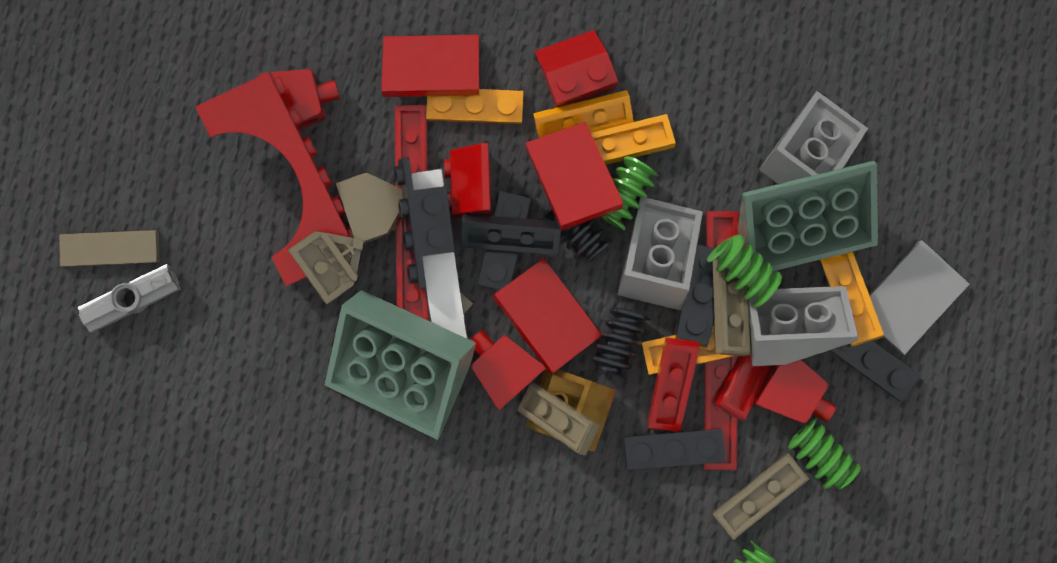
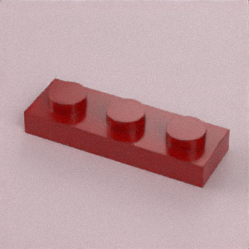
(673, 384)

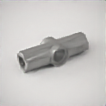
(112, 306)

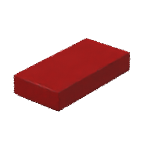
(742, 387)

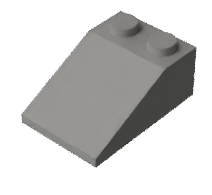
(815, 142)
(661, 254)
(800, 324)

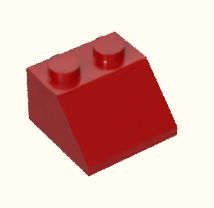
(576, 69)
(469, 180)

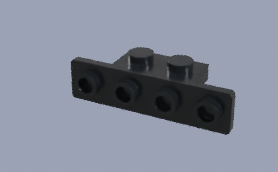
(426, 222)

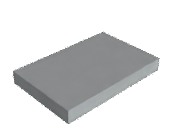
(915, 296)

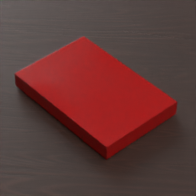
(430, 65)
(573, 175)
(546, 316)

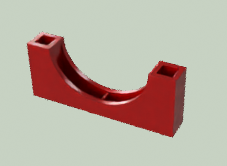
(263, 112)

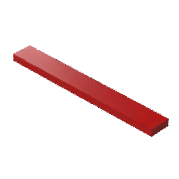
(410, 142)
(719, 227)

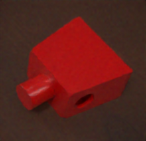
(307, 94)
(503, 367)
(795, 393)

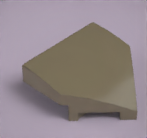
(370, 206)
(328, 262)

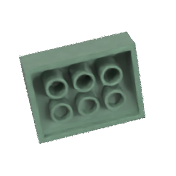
(812, 216)
(398, 363)

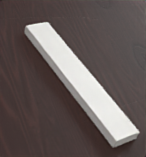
(441, 272)

